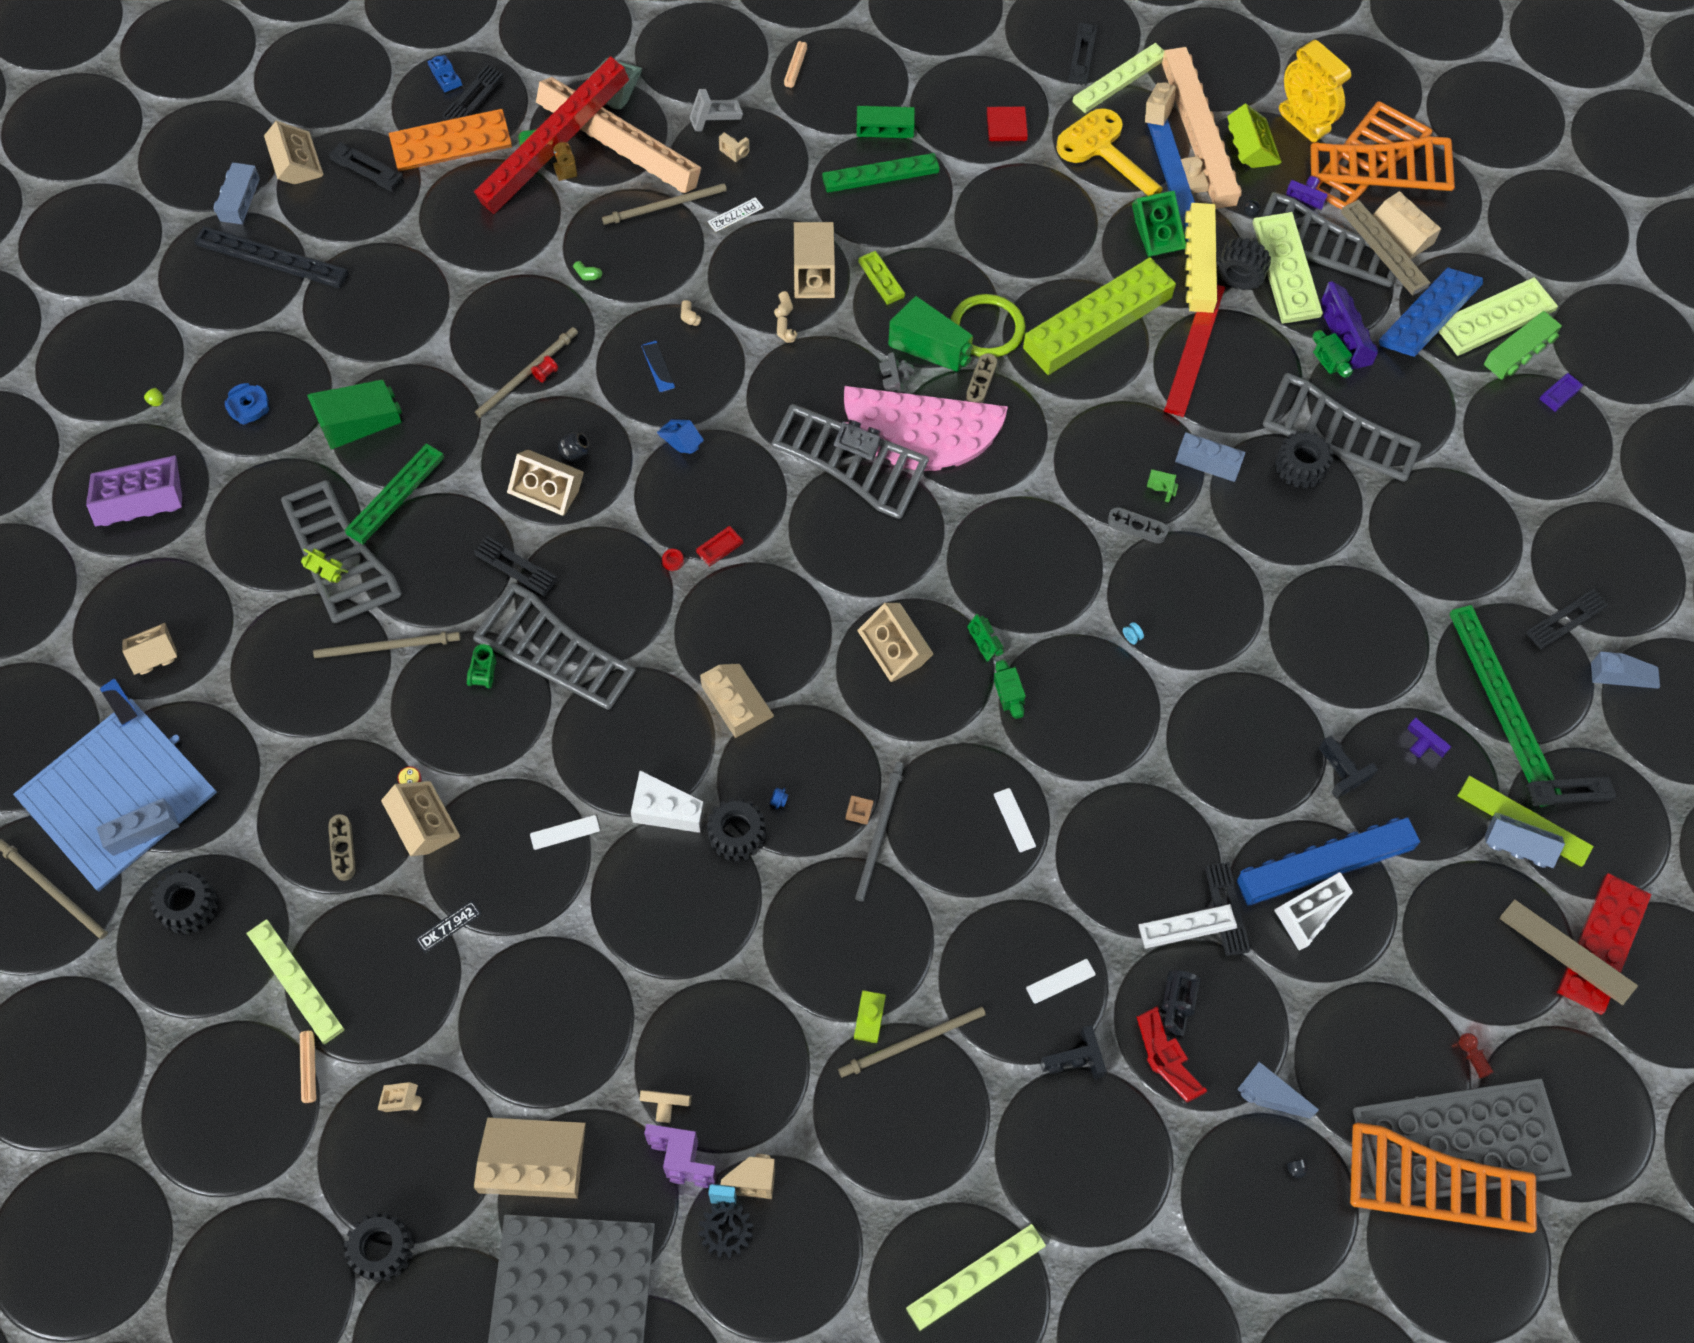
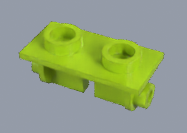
(316, 560)

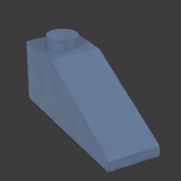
(1623, 670)
(1271, 1092)

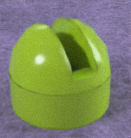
(154, 397)

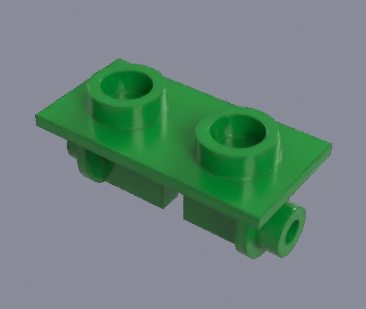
(981, 631)

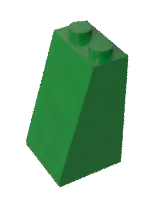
(930, 336)
(355, 411)

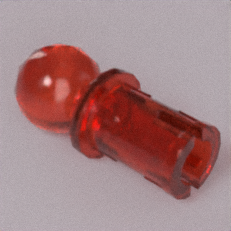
(1469, 1043)

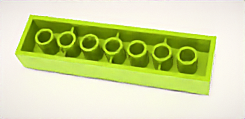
(1098, 316)

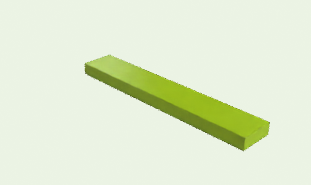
(1493, 801)

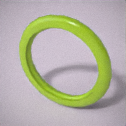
(999, 301)

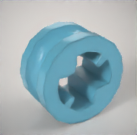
(1133, 633)

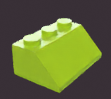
(1253, 138)

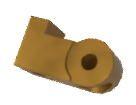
(565, 165)

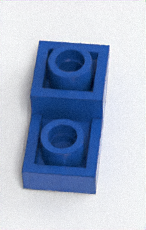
(444, 73)

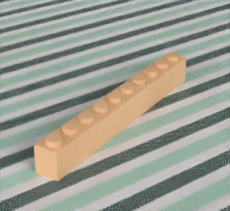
(1201, 127)
(626, 140)

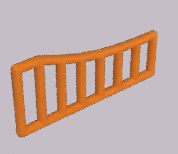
(1352, 140)
(1391, 181)
(1432, 1157)

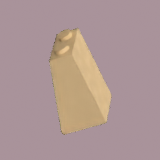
(814, 260)

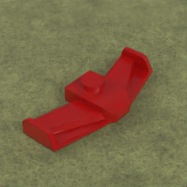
(1167, 1056)

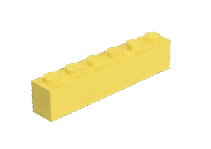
(1202, 257)

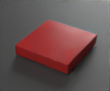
(1007, 124)

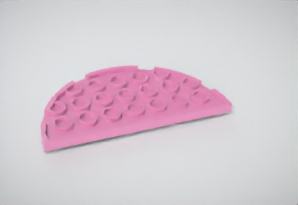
(936, 427)

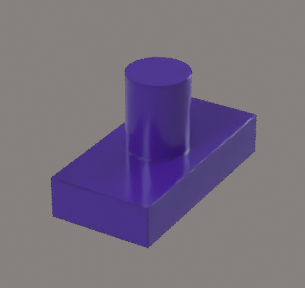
(1307, 193)
(1426, 739)

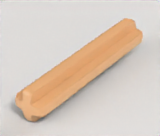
(795, 64)
(307, 1062)

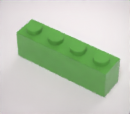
(1523, 345)

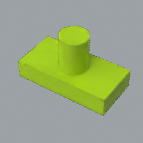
(869, 1016)

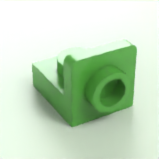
(1163, 482)

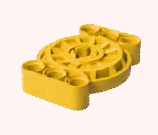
(1314, 90)

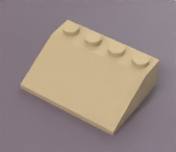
(530, 1158)

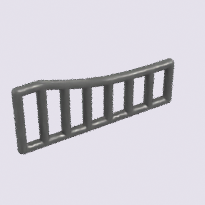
(1343, 234)
(1359, 421)
(847, 478)
(358, 548)
(559, 628)

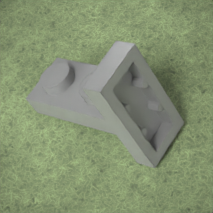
(708, 109)

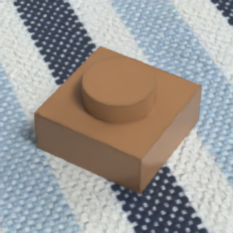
(859, 810)

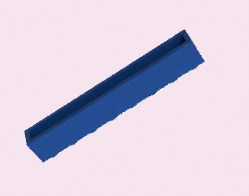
(1328, 860)

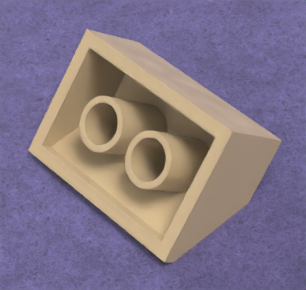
(292, 153)
(1407, 224)
(544, 481)
(895, 641)
(735, 698)
(419, 817)

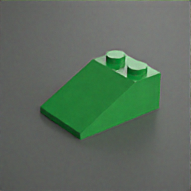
(1159, 223)

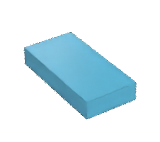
(722, 1193)

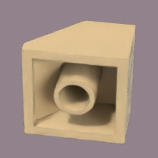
(149, 649)
(753, 1177)

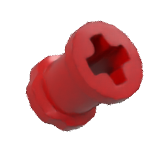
(545, 368)

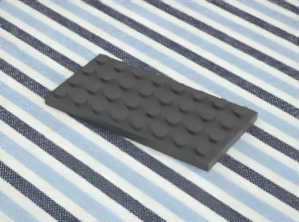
(1488, 1125)

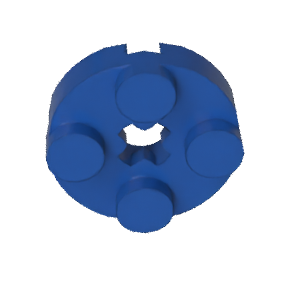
(250, 412)

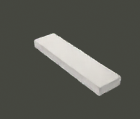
(1187, 926)

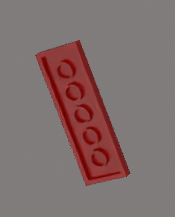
(1608, 936)

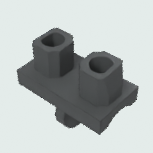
(898, 371)

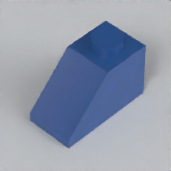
(681, 435)

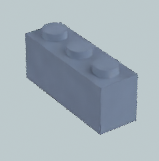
(236, 193)
(1210, 457)
(137, 827)
(1524, 840)

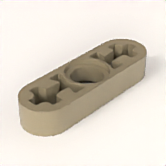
(980, 372)
(335, 839)

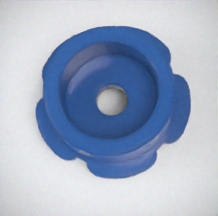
(778, 798)

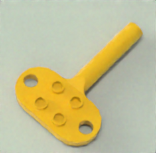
(1094, 137)

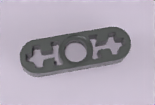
(1134, 517)

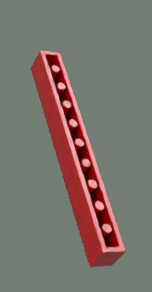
(557, 128)

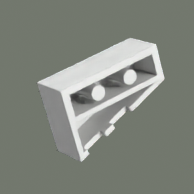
(665, 805)
(1312, 910)

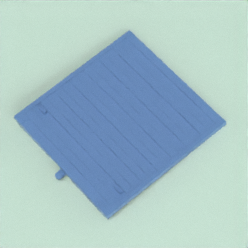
(106, 778)

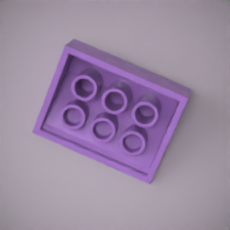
(134, 491)

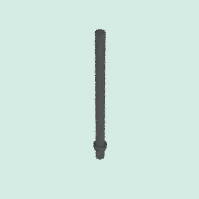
(895, 778)

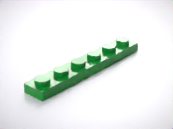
(880, 172)
(394, 494)

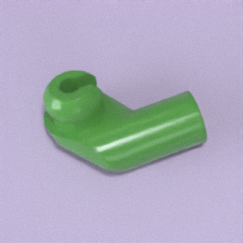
(587, 273)

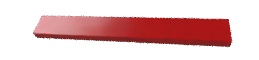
(1191, 359)

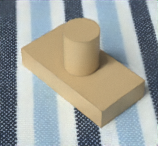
(1195, 174)
(399, 1097)
(665, 1102)

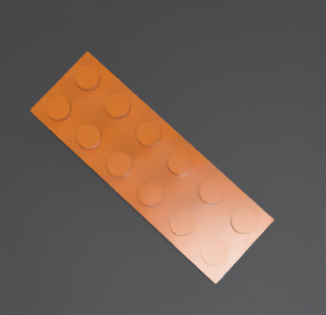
(450, 140)

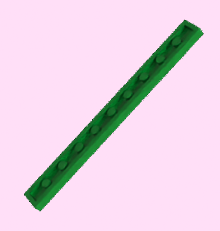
(1501, 696)

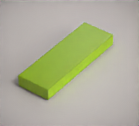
(881, 277)

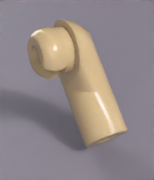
(689, 316)

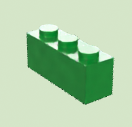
(885, 122)

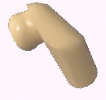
(785, 306)
(782, 331)

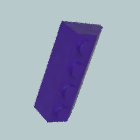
(1347, 324)

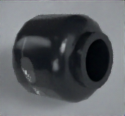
(573, 446)

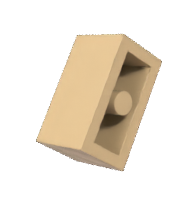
(1160, 103)

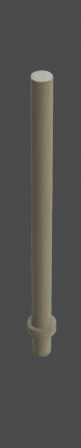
(616, 217)
(564, 339)
(442, 638)
(10, 852)
(856, 1066)

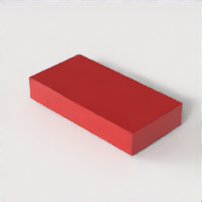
(719, 546)

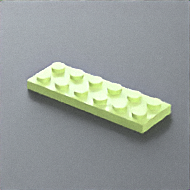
(1288, 269)
(1496, 316)

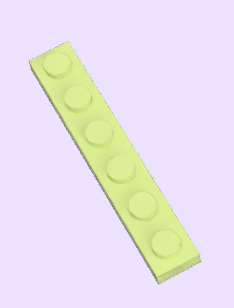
(1119, 78)
(295, 982)
(975, 1277)

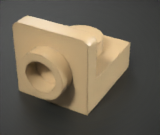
(732, 148)

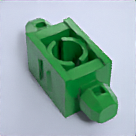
(1332, 353)
(1009, 689)

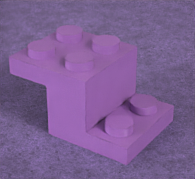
(680, 1155)

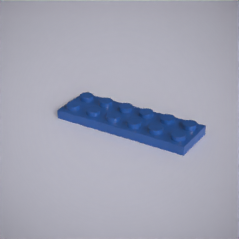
(1430, 312)

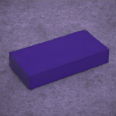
(1561, 392)

